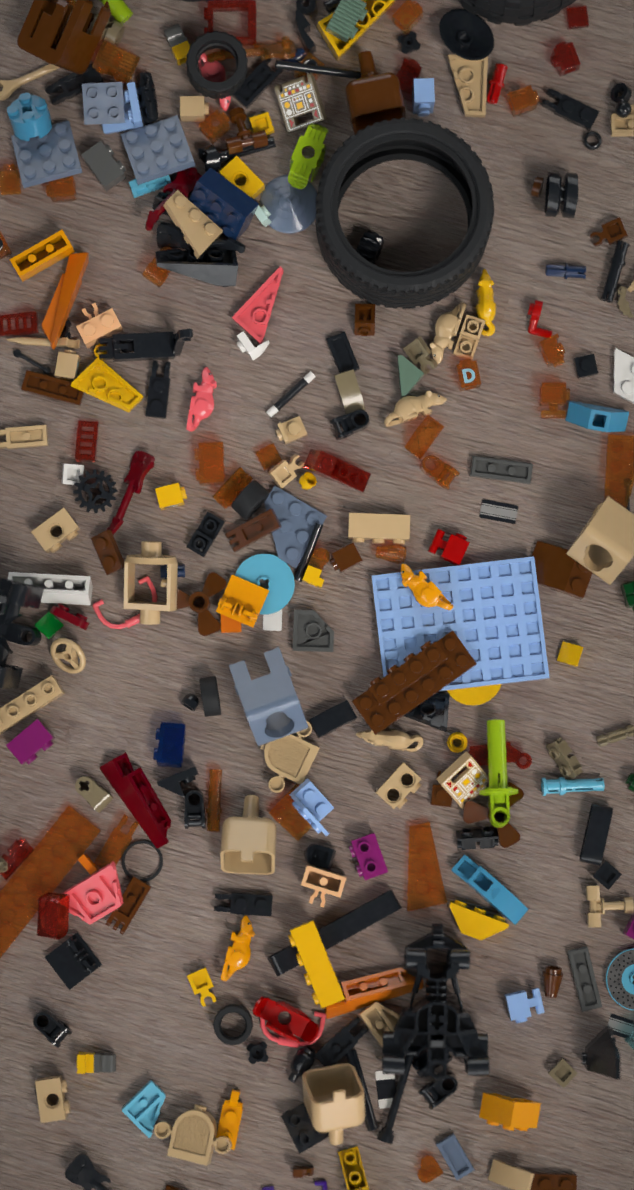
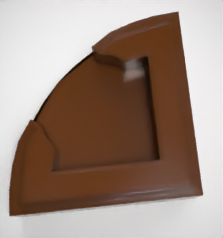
(299, 1171)

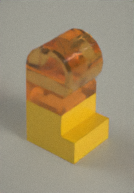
(315, 567)

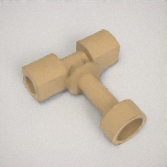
(598, 906)

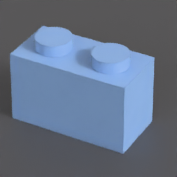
(423, 96)

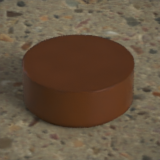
(537, 187)

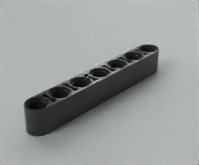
(340, 929)

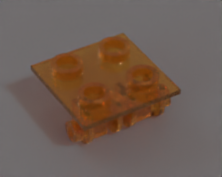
(289, 816)

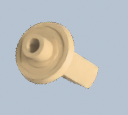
(150, 554)

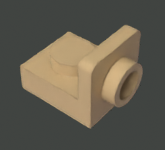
(291, 430)

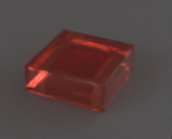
(577, 17)

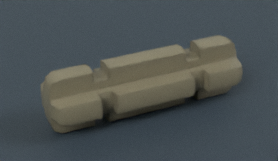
(615, 735)

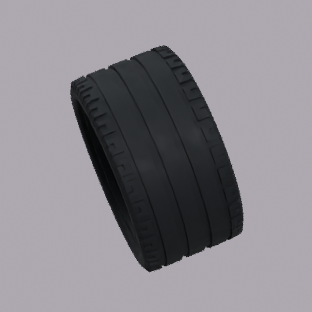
(404, 141)

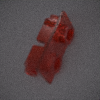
(19, 852)

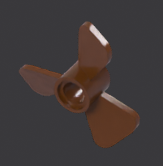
(206, 621)
(475, 812)

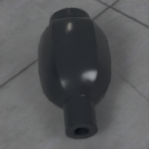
(301, 1062)

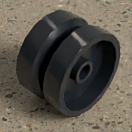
(563, 195)

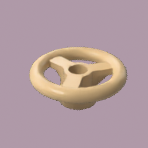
(70, 654)

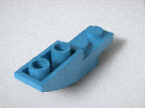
(490, 889)

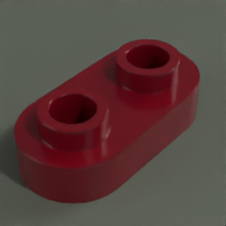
(62, 612)

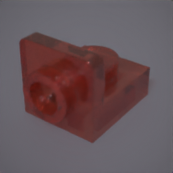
(408, 72)

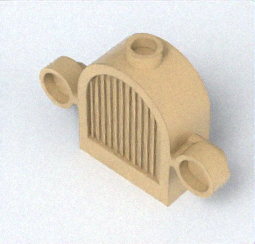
(289, 758)
(193, 1136)

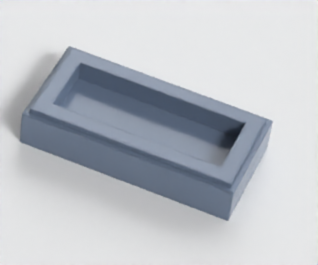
(455, 1156)

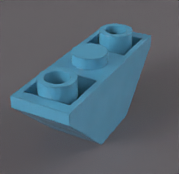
(597, 417)

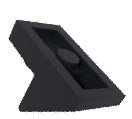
(173, 782)

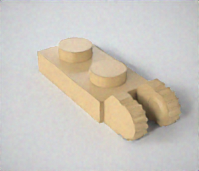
(24, 437)

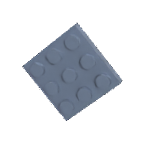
(157, 150)
(47, 157)

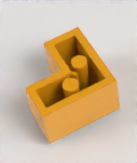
(509, 1112)

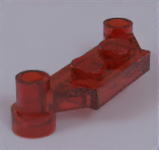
(480, 755)

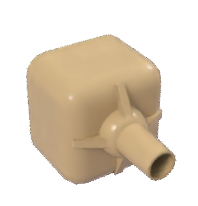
(248, 842)
(334, 1099)

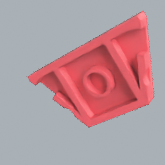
(96, 895)

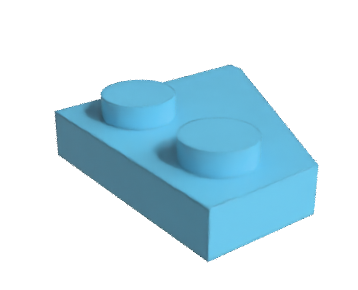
(145, 1107)

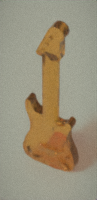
(282, 49)

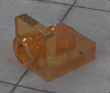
(10, 180)

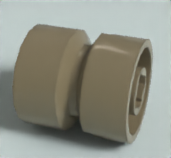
(112, 33)

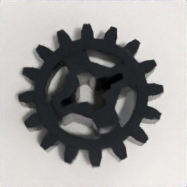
(103, 494)

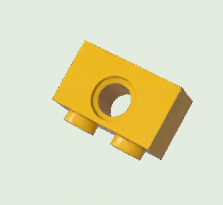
(238, 169)

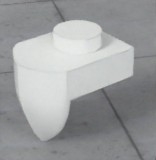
(245, 345)

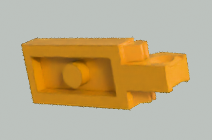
(230, 1118)

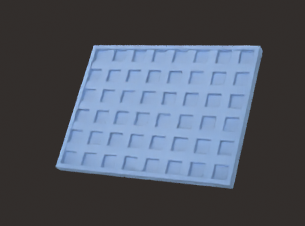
(492, 616)

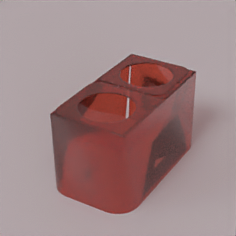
(53, 915)

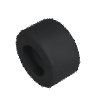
(250, 499)

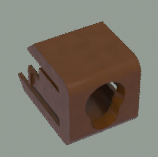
(76, 47)

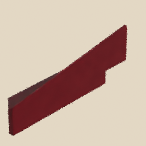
(139, 798)

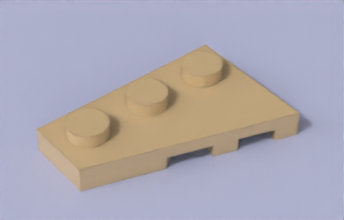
(471, 84)
(195, 225)

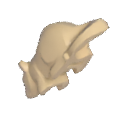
(446, 327)
(410, 406)
(392, 739)

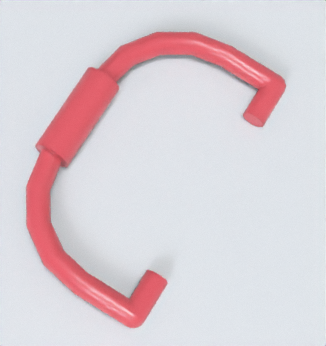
(132, 621)
(287, 1042)

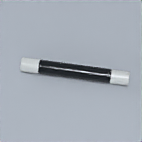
(290, 394)

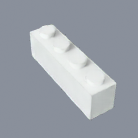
(58, 588)

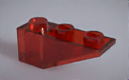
(336, 470)

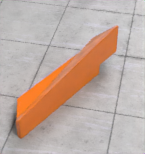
(64, 297)
(370, 989)

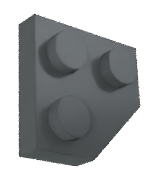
(311, 632)

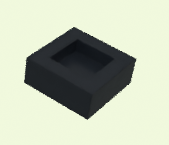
(585, 366)
(606, 875)

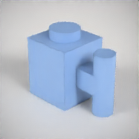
(519, 1005)

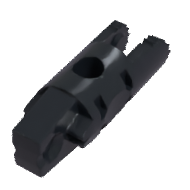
(147, 97)

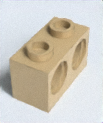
(394, 782)

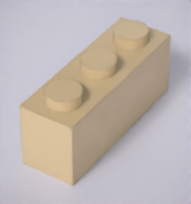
(379, 528)

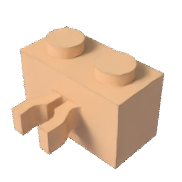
(98, 327)
(323, 881)

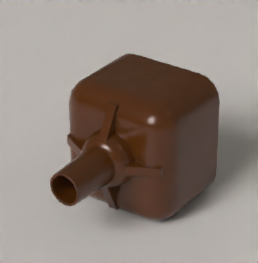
(373, 95)

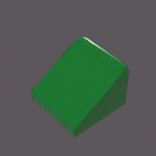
(49, 625)

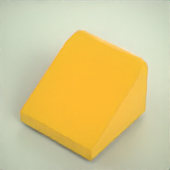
(569, 654)

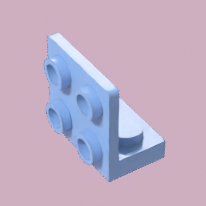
(131, 112)
(311, 805)

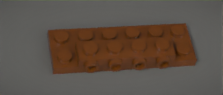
(413, 681)

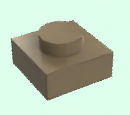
(562, 1072)

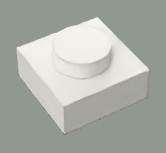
(71, 472)

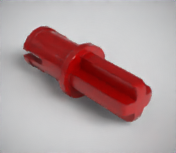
(496, 83)

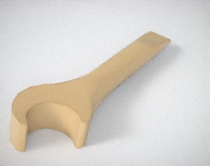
(10, 86)
(63, 342)

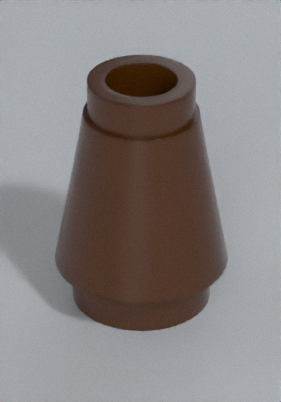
(552, 980)

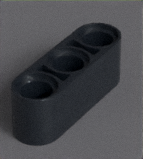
(596, 834)

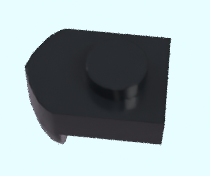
(319, 856)

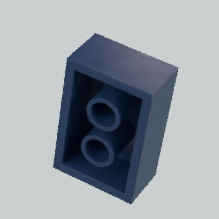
(224, 203)

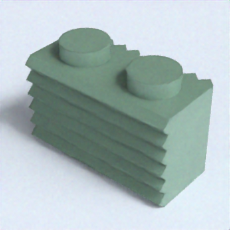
(345, 19)

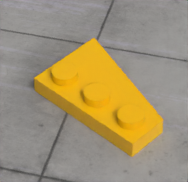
(107, 386)

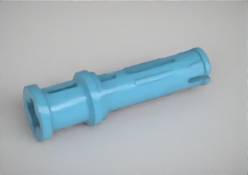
(561, 786)

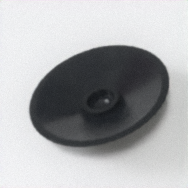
(466, 34)

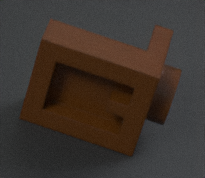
(364, 319)

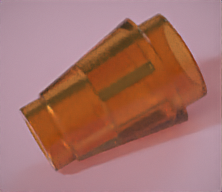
(392, 553)

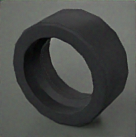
(210, 696)
(248, 1022)

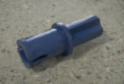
(565, 271)

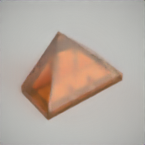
(424, 436)

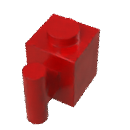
(452, 550)

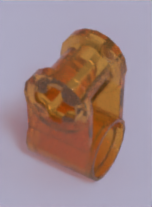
(156, 274)
(440, 471)

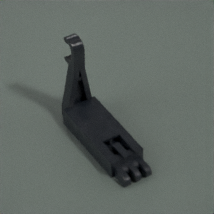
(144, 346)

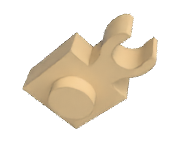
(284, 471)

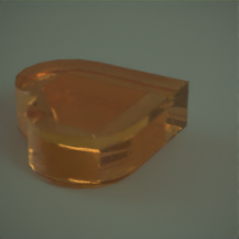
(429, 1169)

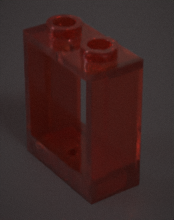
(234, 6)

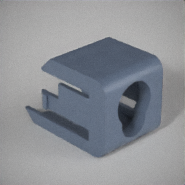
(269, 700)

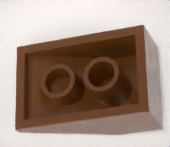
(560, 571)

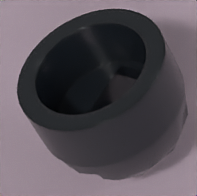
(190, 701)

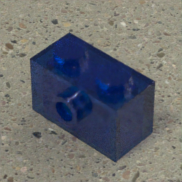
(171, 744)

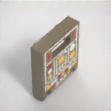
(299, 99)

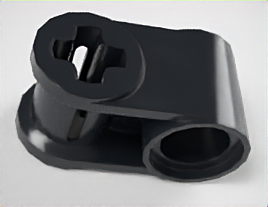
(348, 424)
(194, 811)
(52, 1028)
(438, 1091)

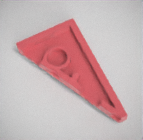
(256, 312)

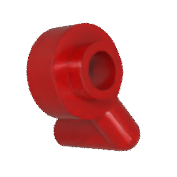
(535, 311)

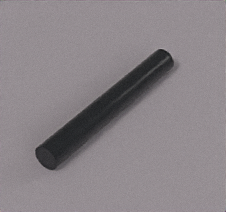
(309, 551)

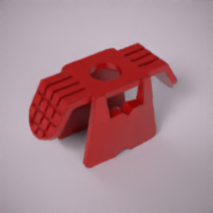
(299, 1024)

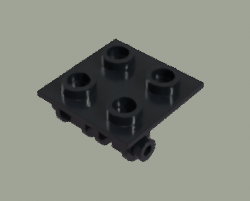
(73, 961)
(301, 1129)

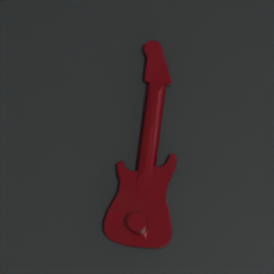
(184, 182)
(140, 466)

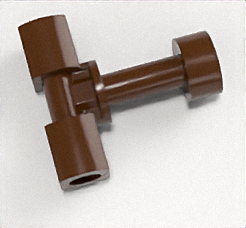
(244, 136)

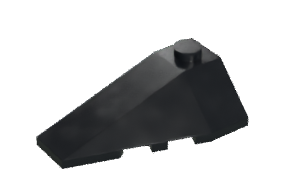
(214, 266)
(602, 1055)

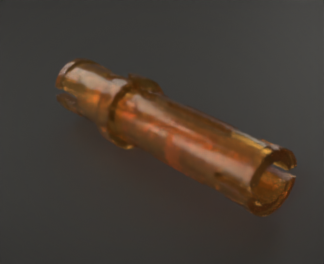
(214, 802)

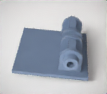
(103, 103)

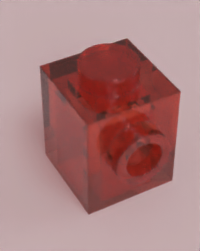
(565, 58)

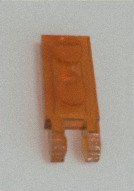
(116, 844)

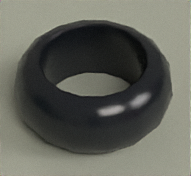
(590, 147)

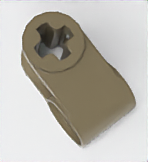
(96, 796)

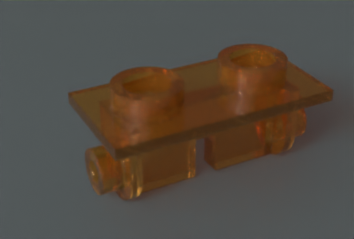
(232, 487)

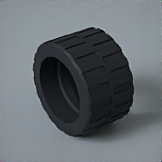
(223, 41)

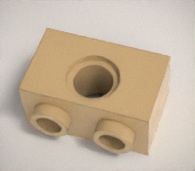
(44, 535)
(47, 1110)

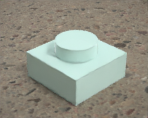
(263, 215)

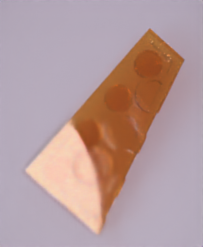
(424, 874)

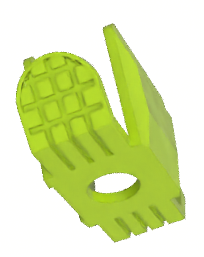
(302, 167)

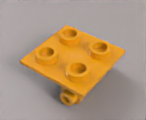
(242, 601)

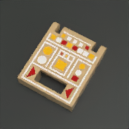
(467, 784)

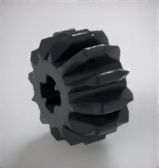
(370, 246)

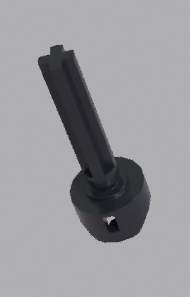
(213, 158)

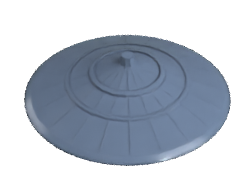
(289, 207)

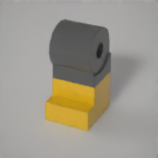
(178, 43)
(95, 1062)

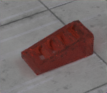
(34, 329)
(86, 457)

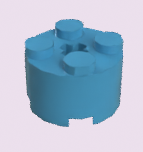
(29, 117)

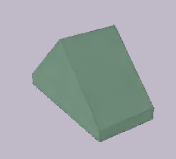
(408, 375)

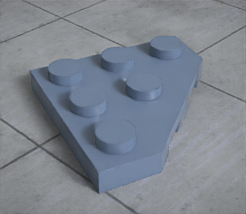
(296, 522)

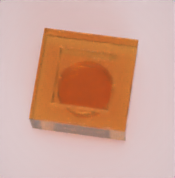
(268, 456)

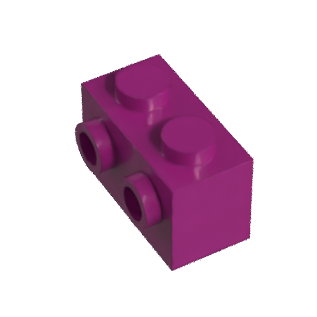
(30, 742)
(369, 856)

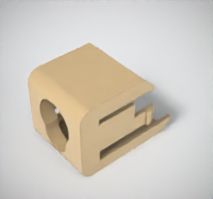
(605, 541)

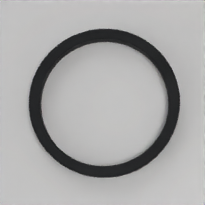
(144, 842)

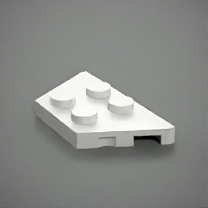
(623, 376)

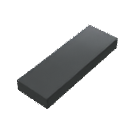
(501, 470)
(584, 978)

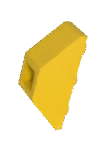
(475, 922)

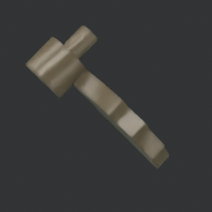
(623, 303)

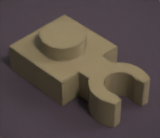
(418, 353)

